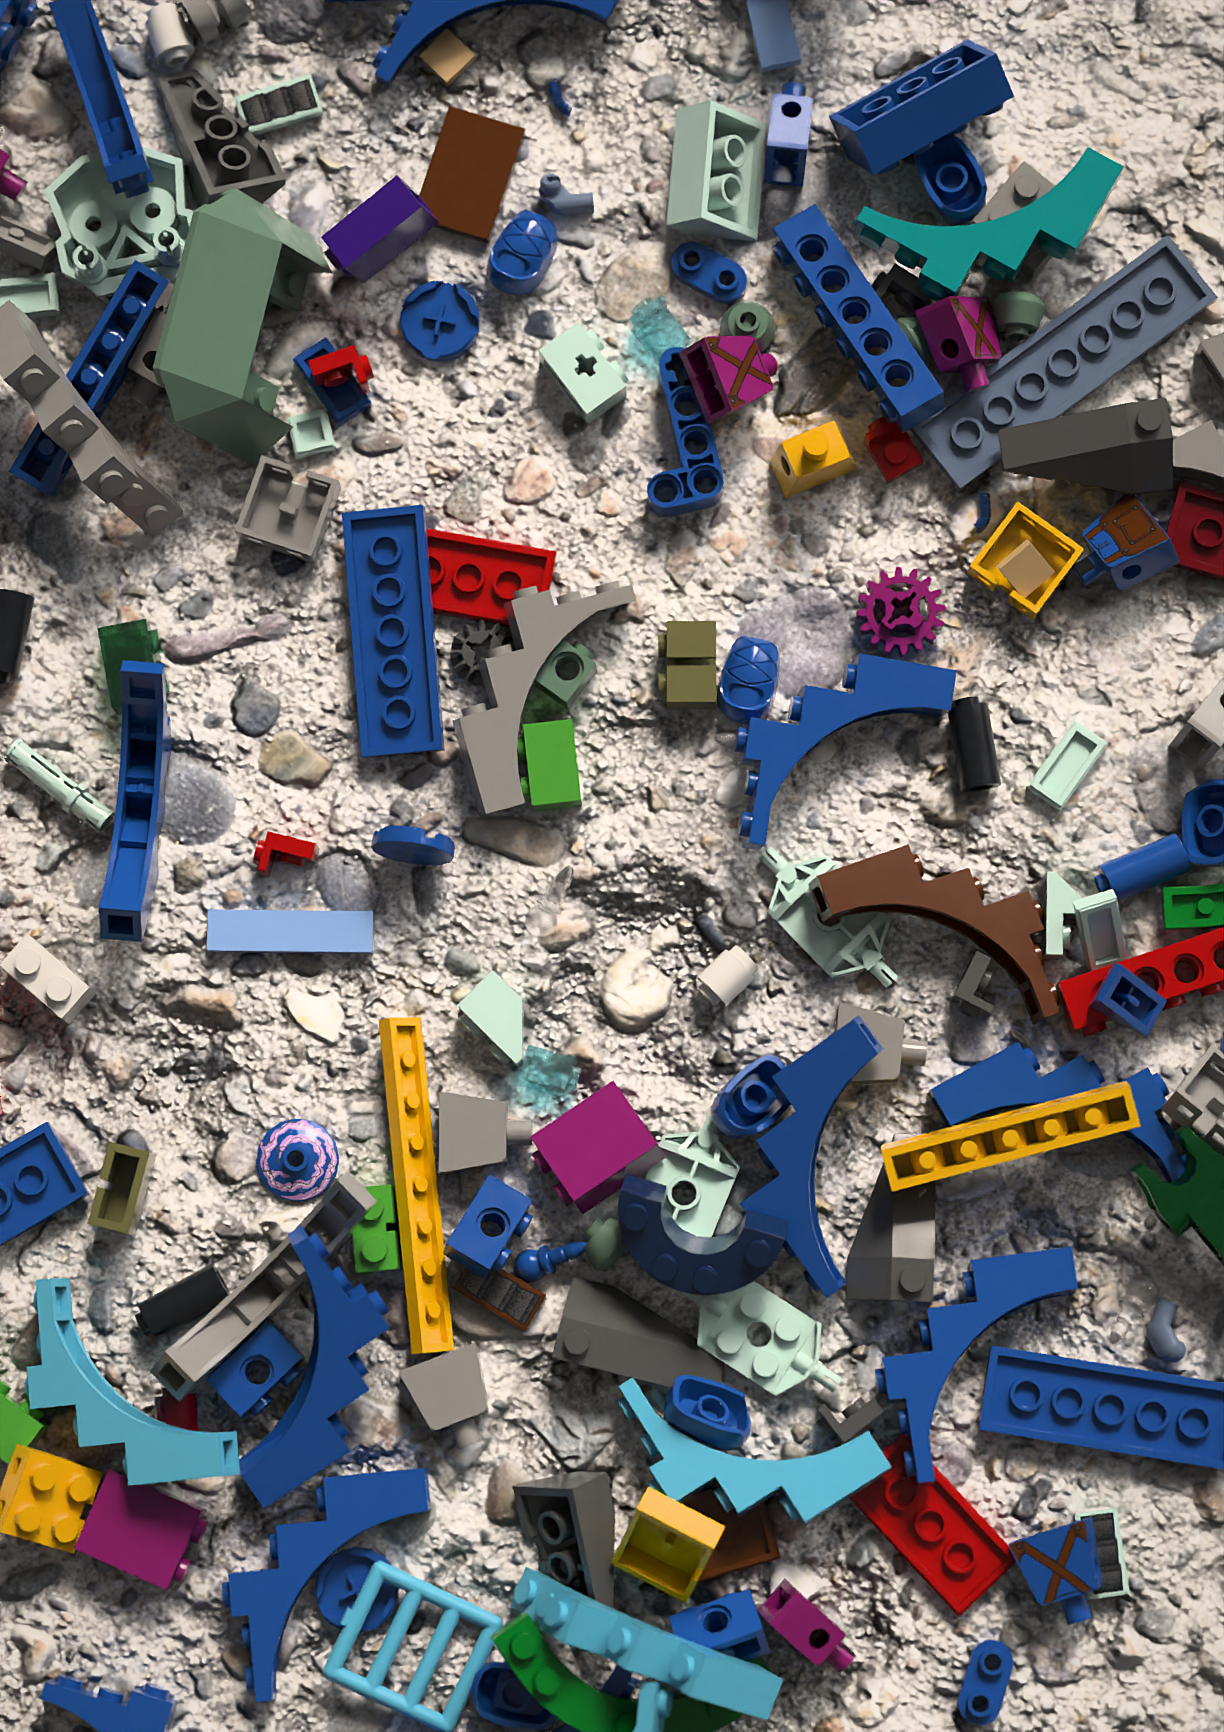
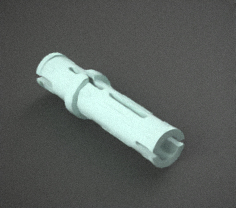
(72, 796)

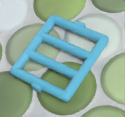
(415, 1592)

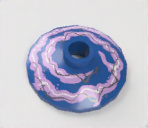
(315, 1172)

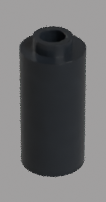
(14, 625)
(973, 745)
(182, 1302)

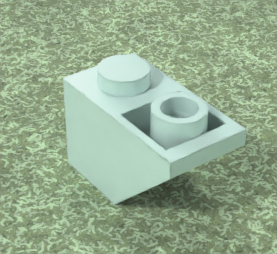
(497, 1014)

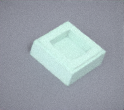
(311, 433)

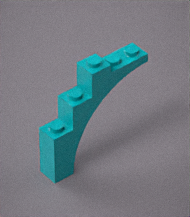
(1002, 244)

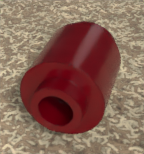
(175, 1412)

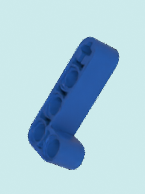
(684, 430)

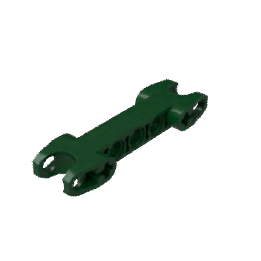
(1194, 1197)

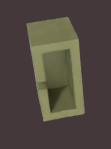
(690, 665)
(131, 1173)

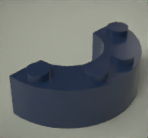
(690, 1261)

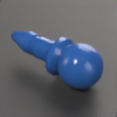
(533, 1264)

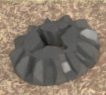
(476, 634)

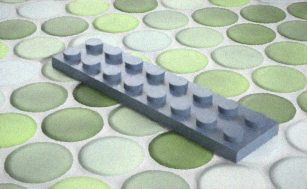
(1067, 359)

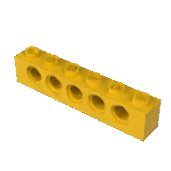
(1010, 1135)

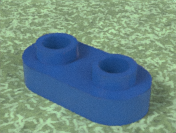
(706, 274)
(985, 1682)

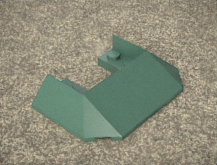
(228, 271)

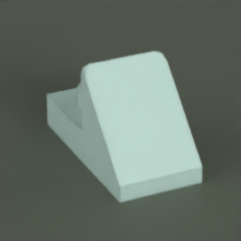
(1056, 907)

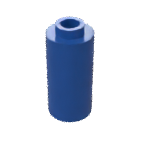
(1143, 868)

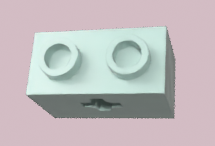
(587, 394)

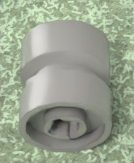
(211, 16)

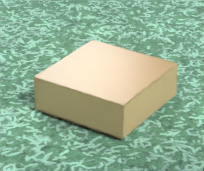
(447, 57)
(1025, 568)

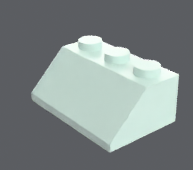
(716, 172)

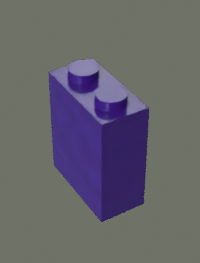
(378, 230)

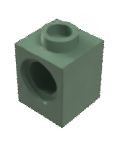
(560, 690)

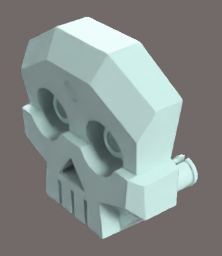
(101, 256)

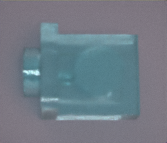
(657, 328)
(548, 1072)

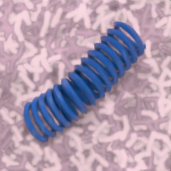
(560, 104)
(982, 517)

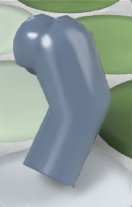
(561, 200)
(1162, 1335)

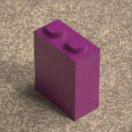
(595, 1148)
(142, 1530)

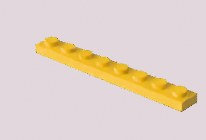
(416, 1185)

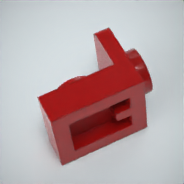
(336, 366)
(891, 449)
(292, 851)

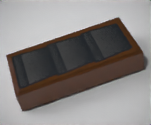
(502, 1295)

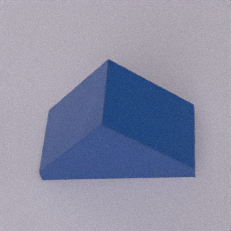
(1128, 1000)

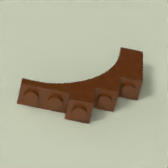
(1002, 928)

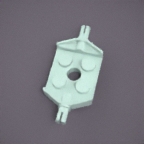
(838, 949)
(704, 1164)
(788, 1356)

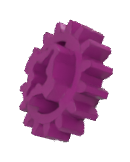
(912, 624)

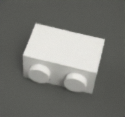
(48, 978)

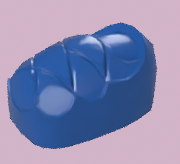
(952, 179)
(522, 254)
(748, 680)
(1204, 824)
(748, 1100)
(708, 1412)
(505, 1701)

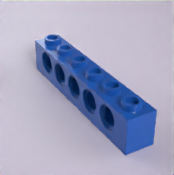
(812, 234)
(98, 369)

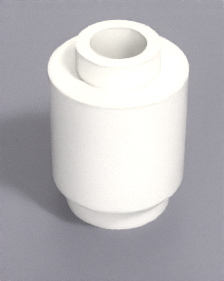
(169, 34)
(727, 976)

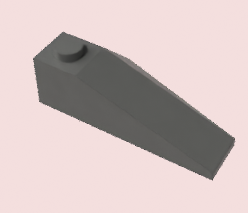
(216, 143)
(1107, 447)
(894, 1244)
(624, 1337)
(573, 1530)

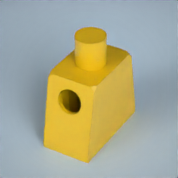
(812, 459)

